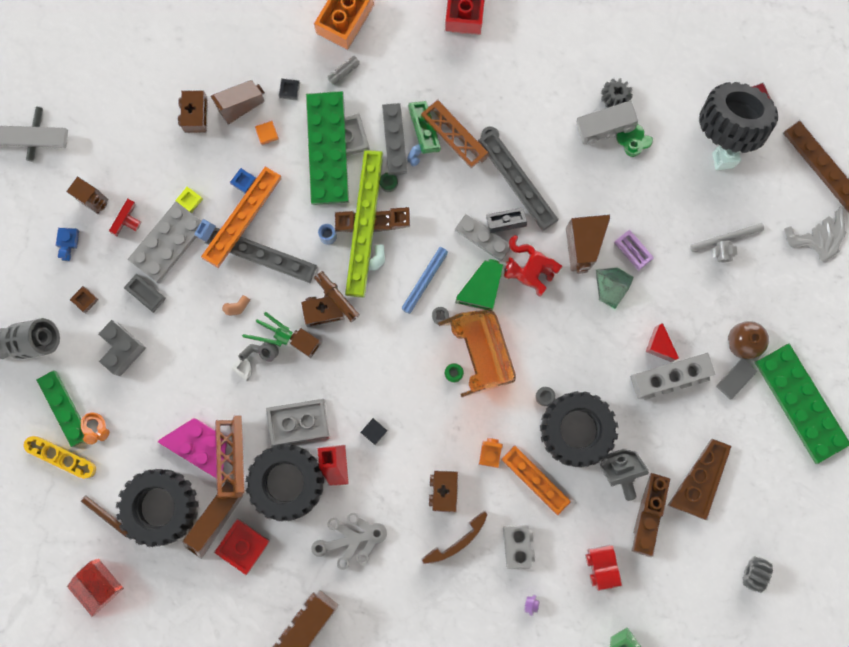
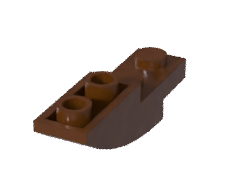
(649, 514)

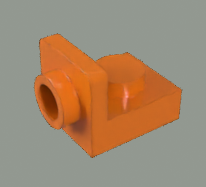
(490, 453)

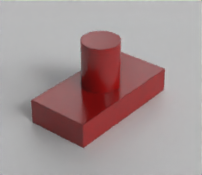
(124, 218)

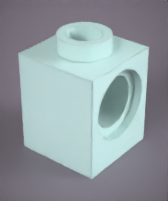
(725, 158)

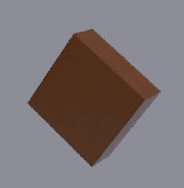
(84, 299)

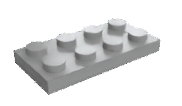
(166, 242)

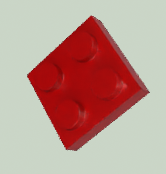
(242, 546)

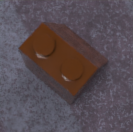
(585, 241)

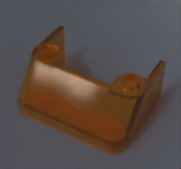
(486, 349)

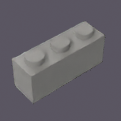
(607, 122)

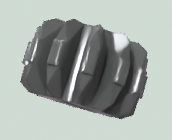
(610, 89)
(757, 574)

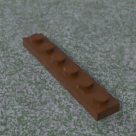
(819, 161)

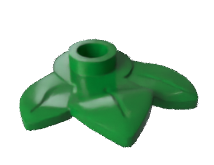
(636, 139)

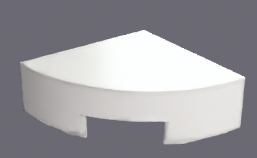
(243, 368)

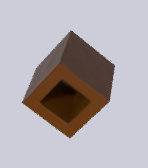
(305, 342)

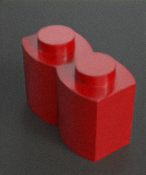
(604, 567)

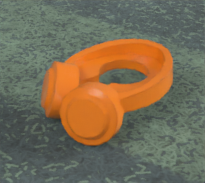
(89, 436)

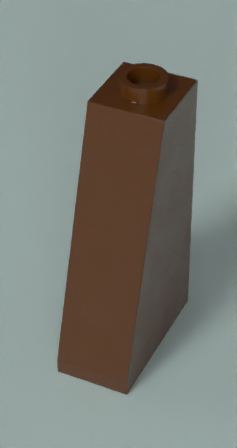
(210, 523)

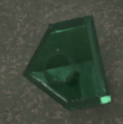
(612, 285)

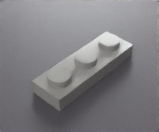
(482, 237)

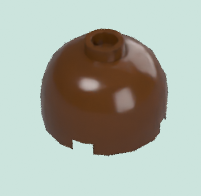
(748, 340)

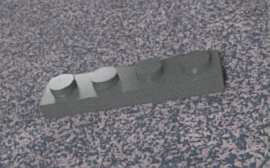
(394, 139)

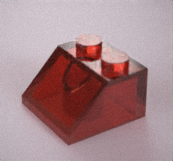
(94, 586)

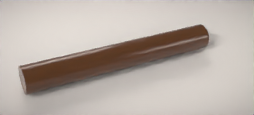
(103, 514)

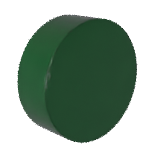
(388, 182)

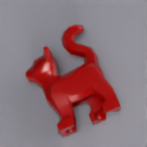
(533, 268)

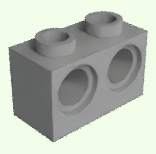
(513, 547)

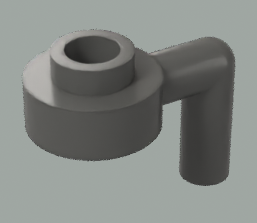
(266, 351)

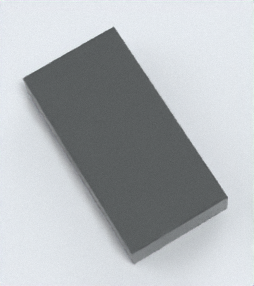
(144, 293)
(736, 378)

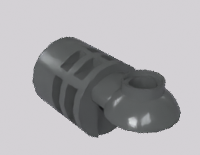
(29, 339)

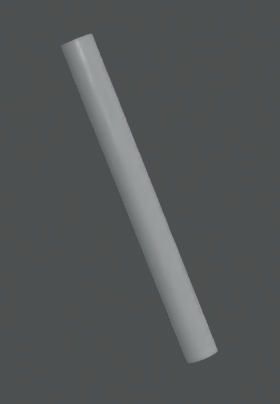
(727, 237)

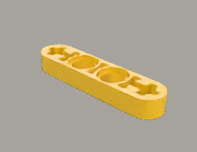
(61, 454)

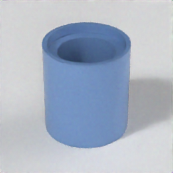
(327, 227)

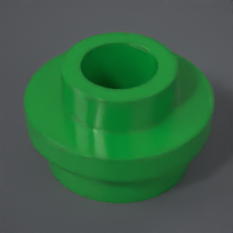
(458, 368)

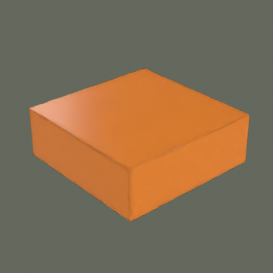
(266, 132)

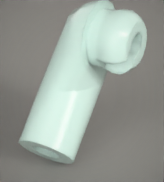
(379, 258)

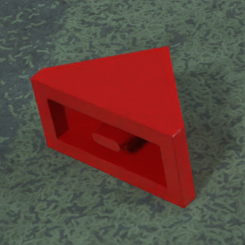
(661, 344)

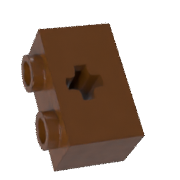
(196, 103)
(87, 195)
(313, 315)
(449, 502)

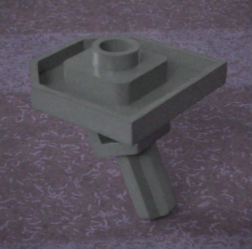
(623, 468)

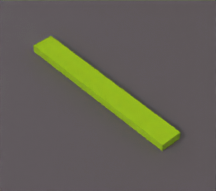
(364, 224)

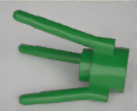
(281, 335)

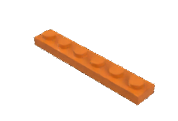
(241, 217)

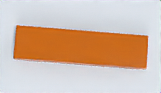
(536, 480)

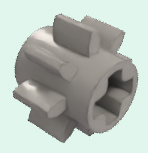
(724, 251)

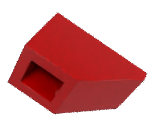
(333, 464)

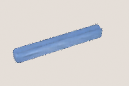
(424, 280)

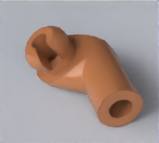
(236, 308)

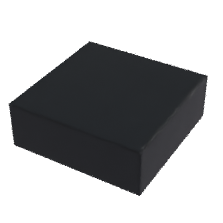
(289, 89)
(374, 431)

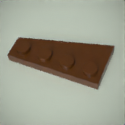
(701, 483)

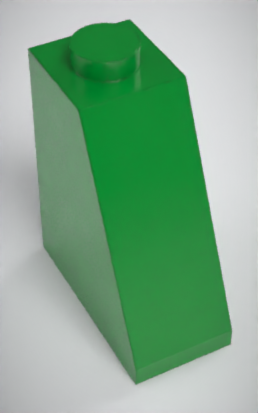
(482, 287)

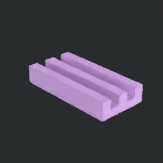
(626, 252)

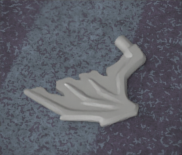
(825, 238)

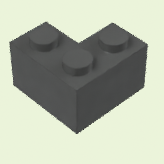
(124, 348)

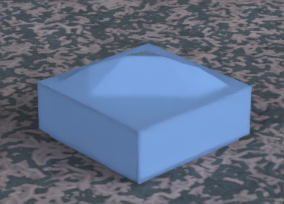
(204, 230)

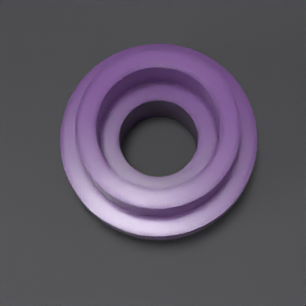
(531, 605)

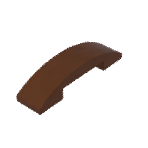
(384, 220)
(436, 555)

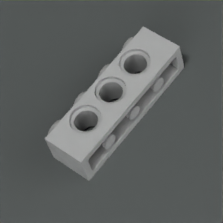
(701, 364)

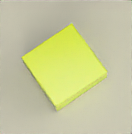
(189, 199)

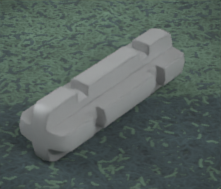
(343, 70)

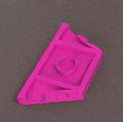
(195, 444)

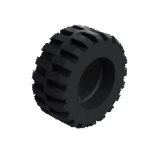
(738, 117)
(603, 421)
(258, 477)
(131, 507)

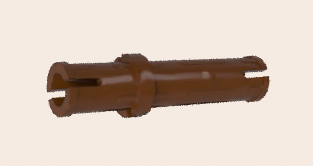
(331, 290)

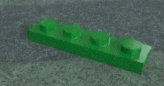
(62, 407)

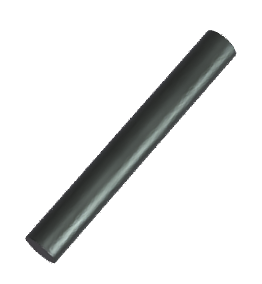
(36, 123)

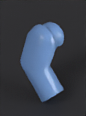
(413, 155)

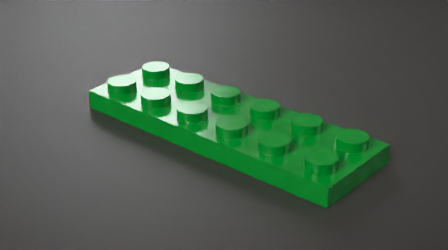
(327, 148)
(802, 403)

